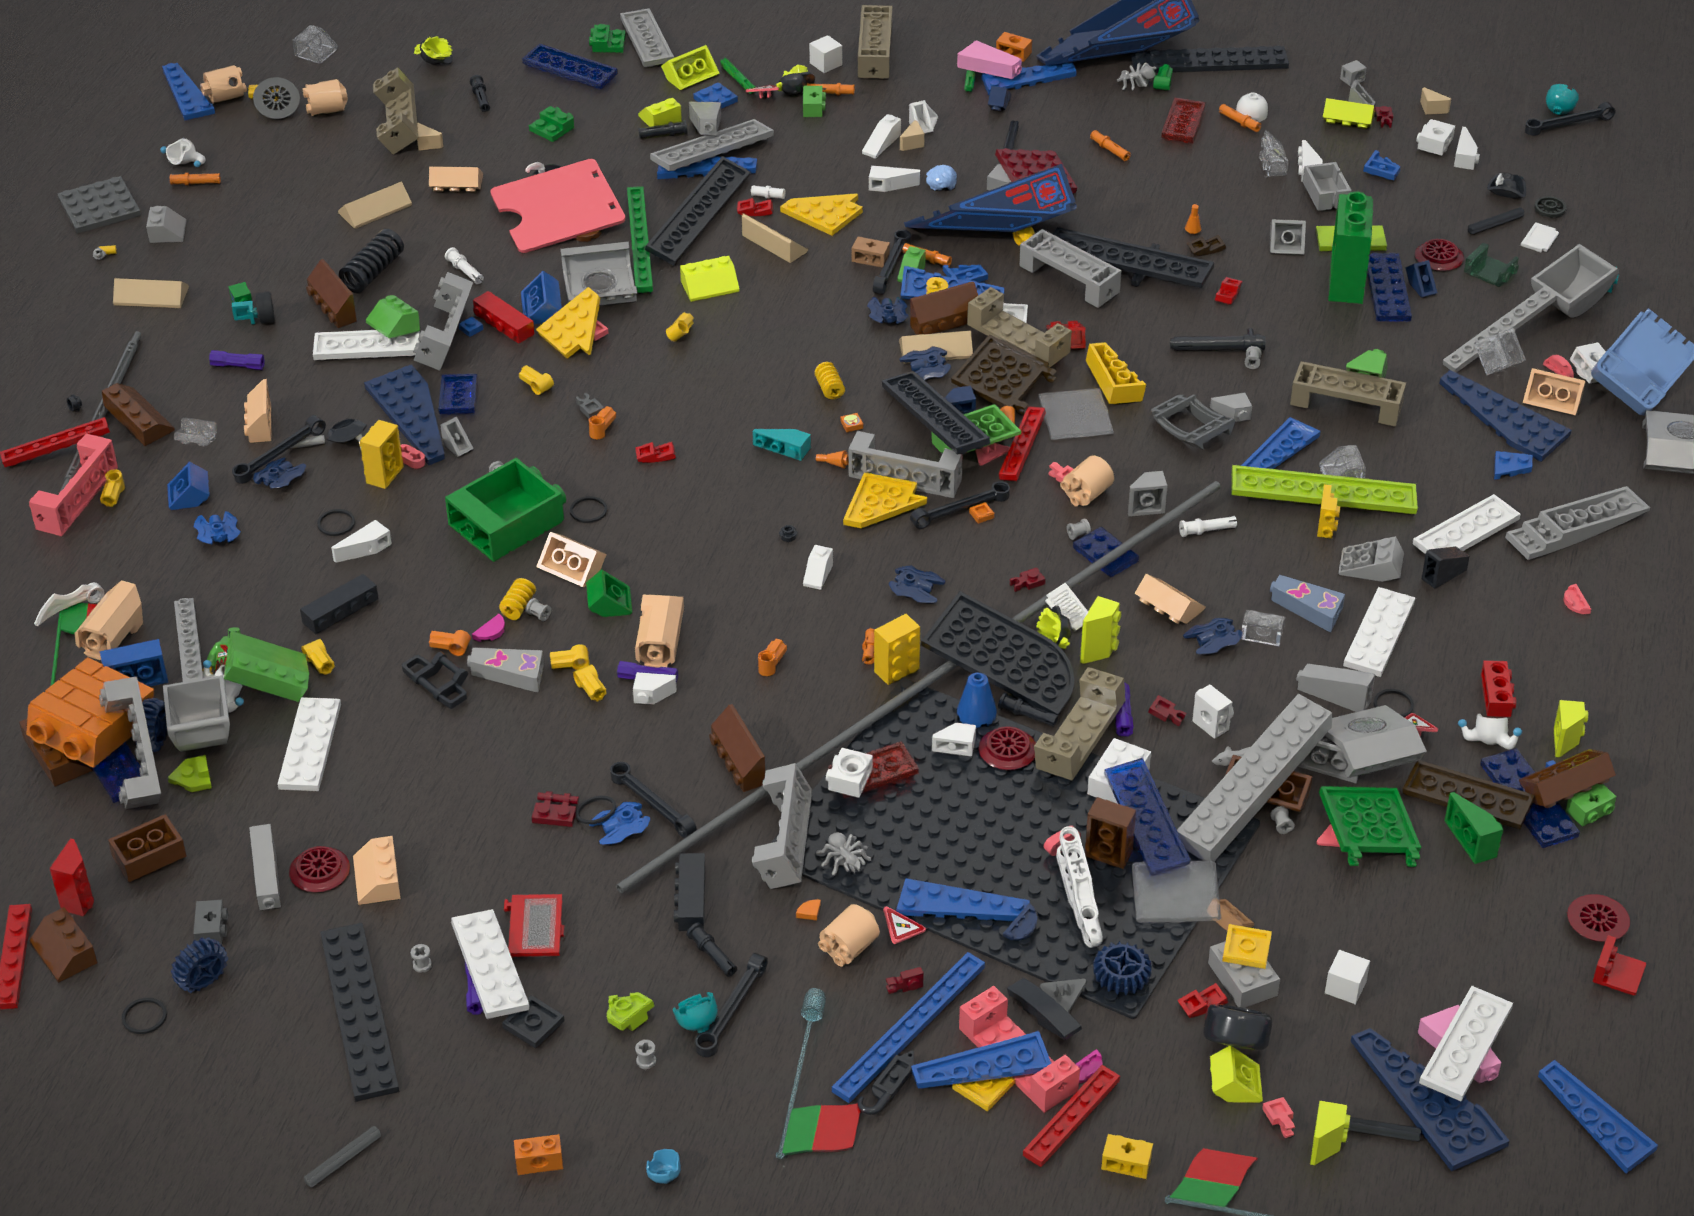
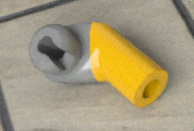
(102, 251)

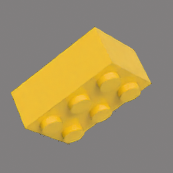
(381, 454)
(897, 649)

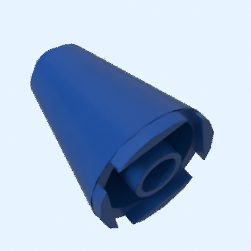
(977, 702)

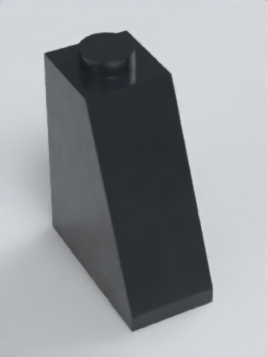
(1443, 565)

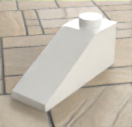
(883, 136)
(1466, 151)

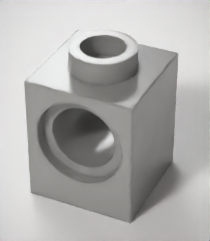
(1353, 71)

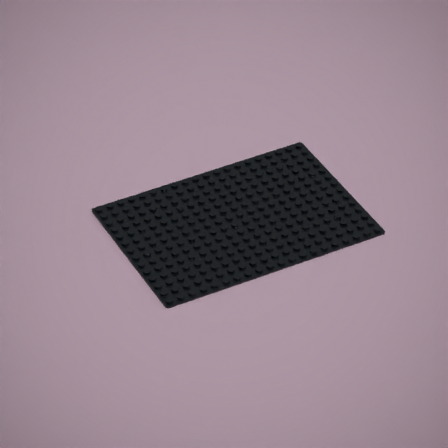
(987, 834)

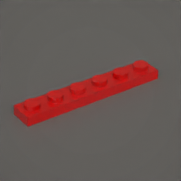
(53, 442)
(1022, 444)
(14, 954)
(1071, 1116)

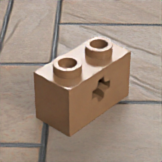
(870, 251)

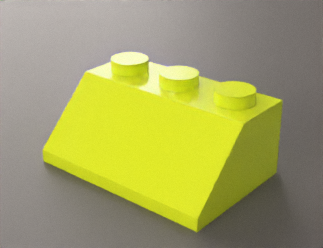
(690, 68)
(1348, 113)
(709, 278)
(1100, 630)

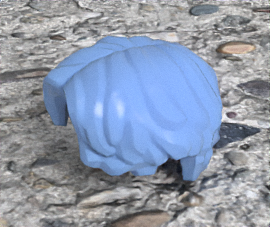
(941, 177)

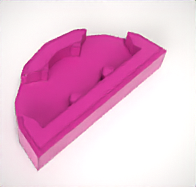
(491, 630)
(1089, 1065)

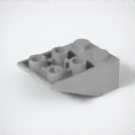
(1373, 560)

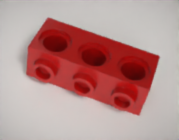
(1497, 688)

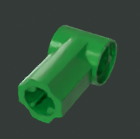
(1163, 79)

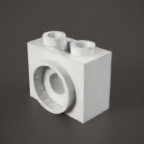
(1435, 137)
(1585, 358)
(1212, 711)
(849, 772)

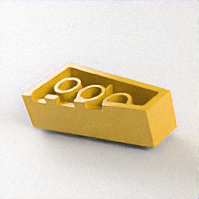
(1113, 375)

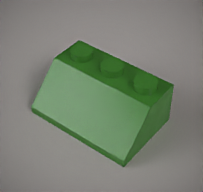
(393, 317)
(1370, 363)

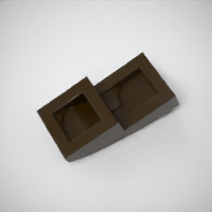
(1205, 247)

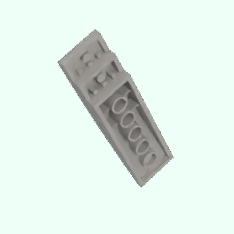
(1575, 522)

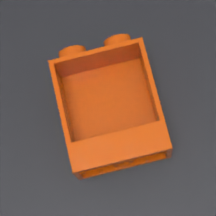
(71, 715)

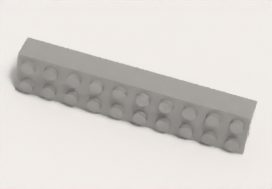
(1254, 778)

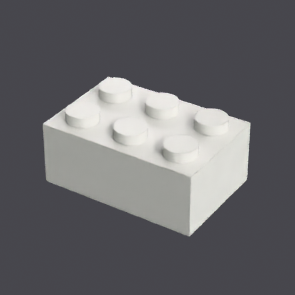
(1116, 754)

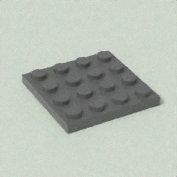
(99, 204)

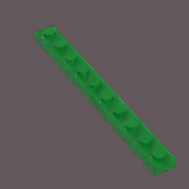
(639, 239)

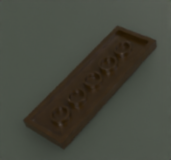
(1436, 783)

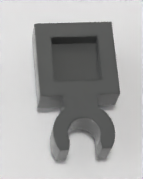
(589, 407)

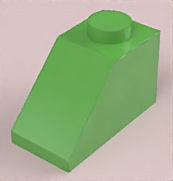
(913, 258)

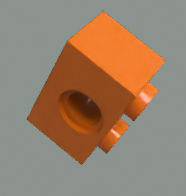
(1015, 45)
(538, 1154)

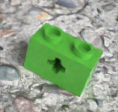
(813, 101)
(1591, 805)

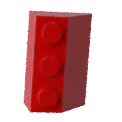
(72, 880)

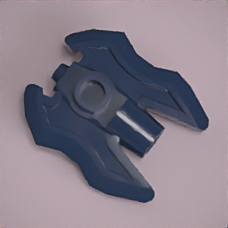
(887, 310)
(928, 362)
(278, 473)
(915, 584)
(1214, 635)

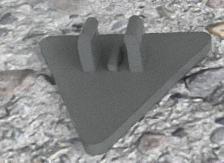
(1064, 991)

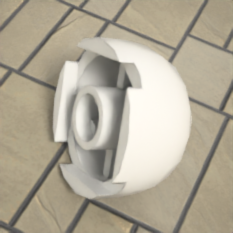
(1254, 106)

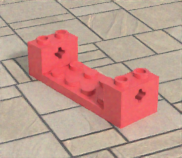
(58, 512)
(983, 1031)

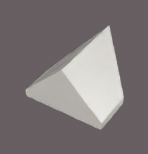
(924, 115)

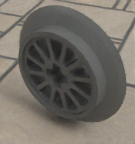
(281, 84)

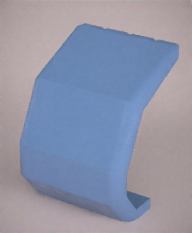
(1644, 362)

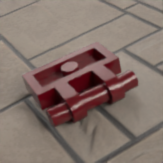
(552, 813)

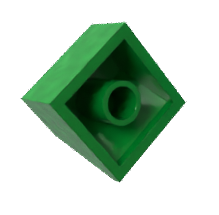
(608, 595)

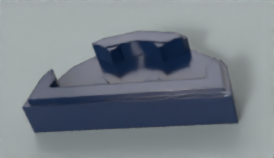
(1023, 925)

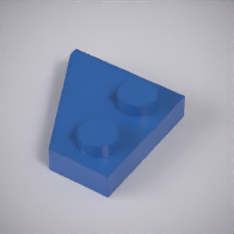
(1381, 167)
(965, 272)
(1511, 464)

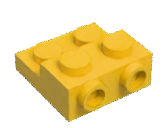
(1328, 512)

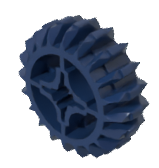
(156, 722)
(199, 964)
(1135, 966)

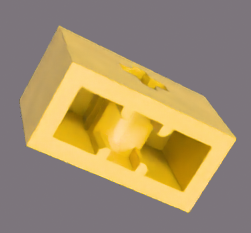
(1127, 1156)

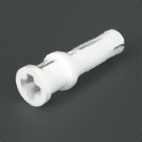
(460, 262)
(1199, 526)

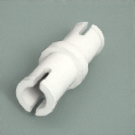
(768, 192)

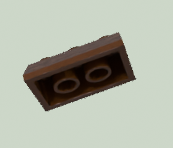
(62, 945)

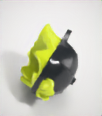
(435, 51)
(793, 81)
(1055, 626)

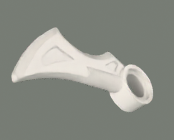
(59, 602)

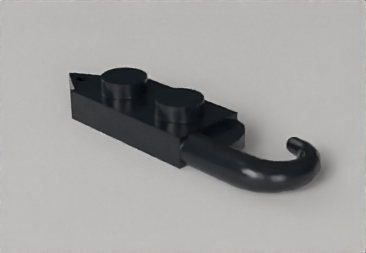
(889, 1082)

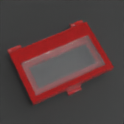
(535, 925)

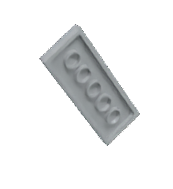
(646, 37)

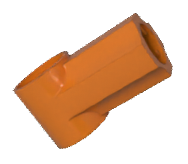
(600, 422)
(455, 643)
(770, 657)

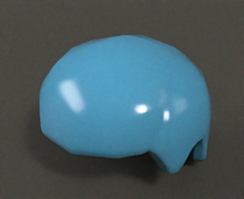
(664, 1166)

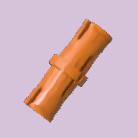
(868, 647)

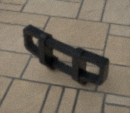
(433, 668)

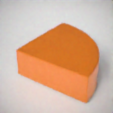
(809, 910)

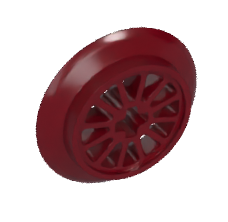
(1441, 254)
(996, 753)
(307, 873)
(1588, 908)

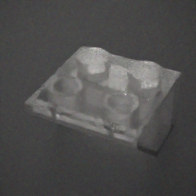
(1273, 156)
(1500, 351)

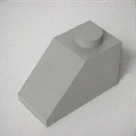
(1232, 406)

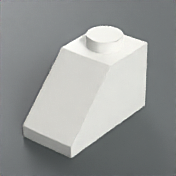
(818, 567)
(653, 687)
(955, 739)

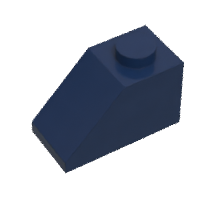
(999, 98)
(1421, 278)
(962, 399)

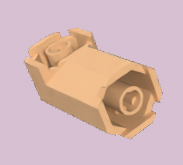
(111, 620)
(659, 630)

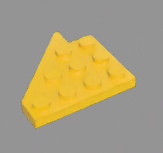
(824, 212)
(573, 324)
(881, 499)

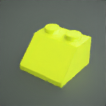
(661, 113)
(1569, 726)
(1235, 1076)
(1329, 1130)

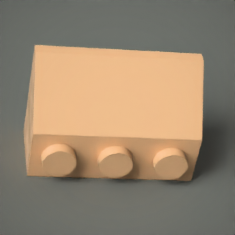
(455, 178)
(1554, 391)
(258, 414)
(570, 559)
(1168, 600)
(376, 871)

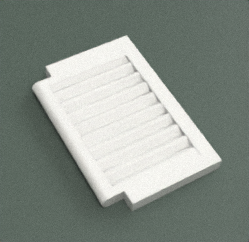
(1540, 237)
(1069, 605)

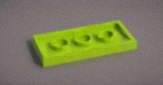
(1326, 233)

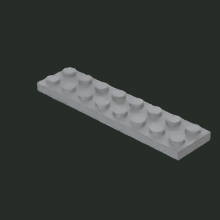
(711, 145)

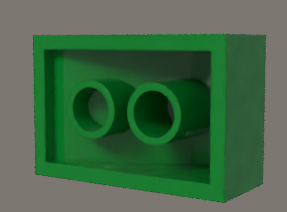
(1473, 828)

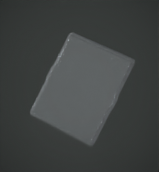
(1076, 414)
(1178, 894)

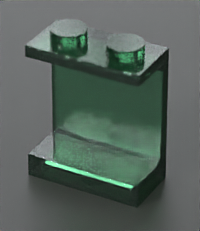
(1489, 269)

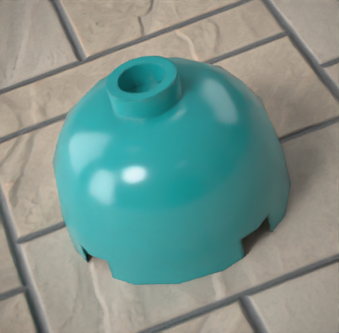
(1561, 99)
(696, 1012)

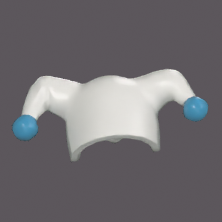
(183, 152)
(232, 689)
(1491, 732)

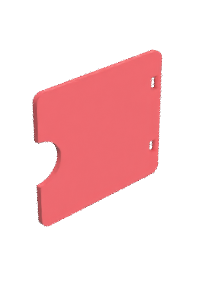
(559, 205)

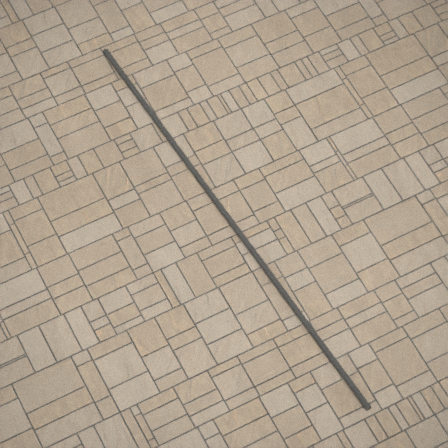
(905, 695)

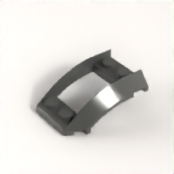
(1214, 423)

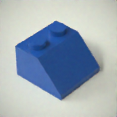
(188, 487)

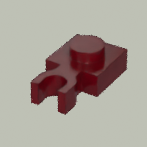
(1384, 115)
(1030, 579)
(1165, 709)
(908, 980)

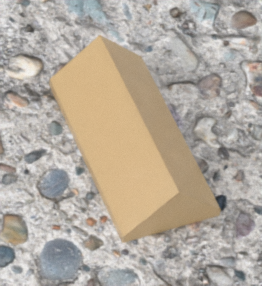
(376, 205)
(771, 239)
(149, 293)
(955, 343)

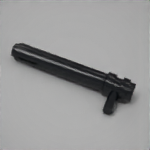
(1219, 342)

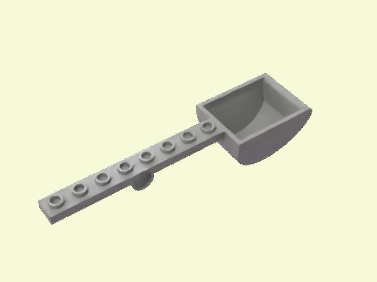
(1569, 284)
(198, 705)

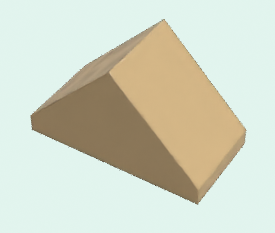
(1434, 102)
(912, 137)
(428, 138)

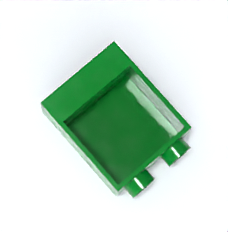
(1351, 248)
(505, 508)

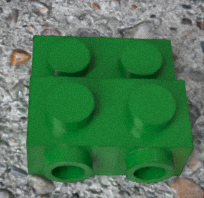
(607, 40)
(552, 123)

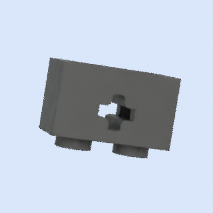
(210, 920)

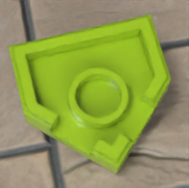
(192, 774)
(629, 1010)

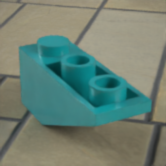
(783, 441)

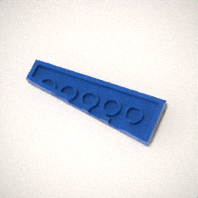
(1031, 76)
(186, 93)
(705, 166)
(915, 282)
(1282, 444)
(932, 898)
(998, 1060)
(1608, 1127)

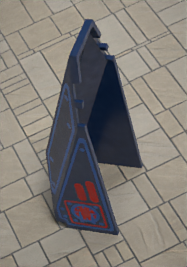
(1123, 29)
(1008, 206)

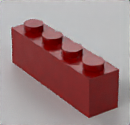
(503, 317)

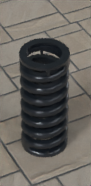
(371, 260)

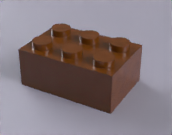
(1110, 832)
(147, 848)

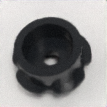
(74, 402)
(788, 533)

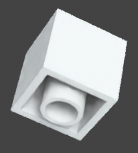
(825, 54)
(1347, 977)

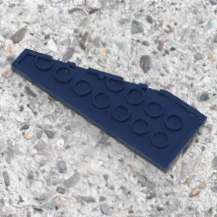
(408, 404)
(1517, 424)
(1452, 1127)

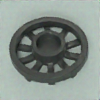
(1550, 206)

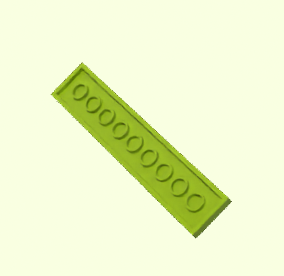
(1309, 489)

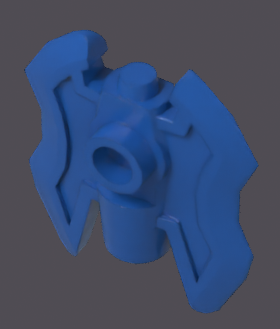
(216, 529)
(622, 823)

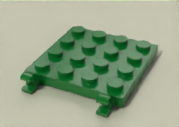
(1370, 822)

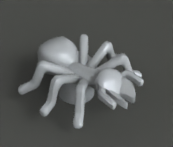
(1141, 76)
(842, 852)

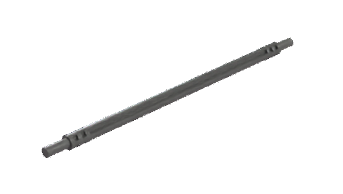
(101, 410)

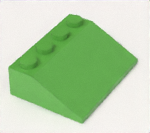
(991, 422)
(266, 667)

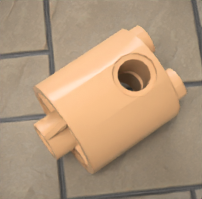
(217, 84)
(325, 97)
(1087, 480)
(849, 934)

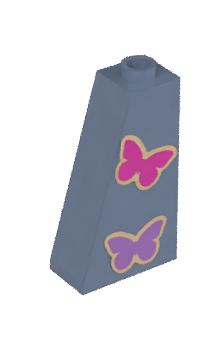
(1308, 601)

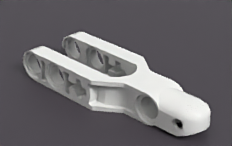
(1079, 886)

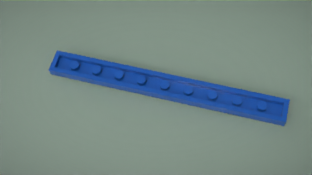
(907, 1027)

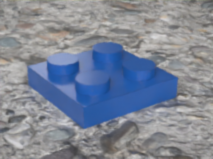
(716, 93)

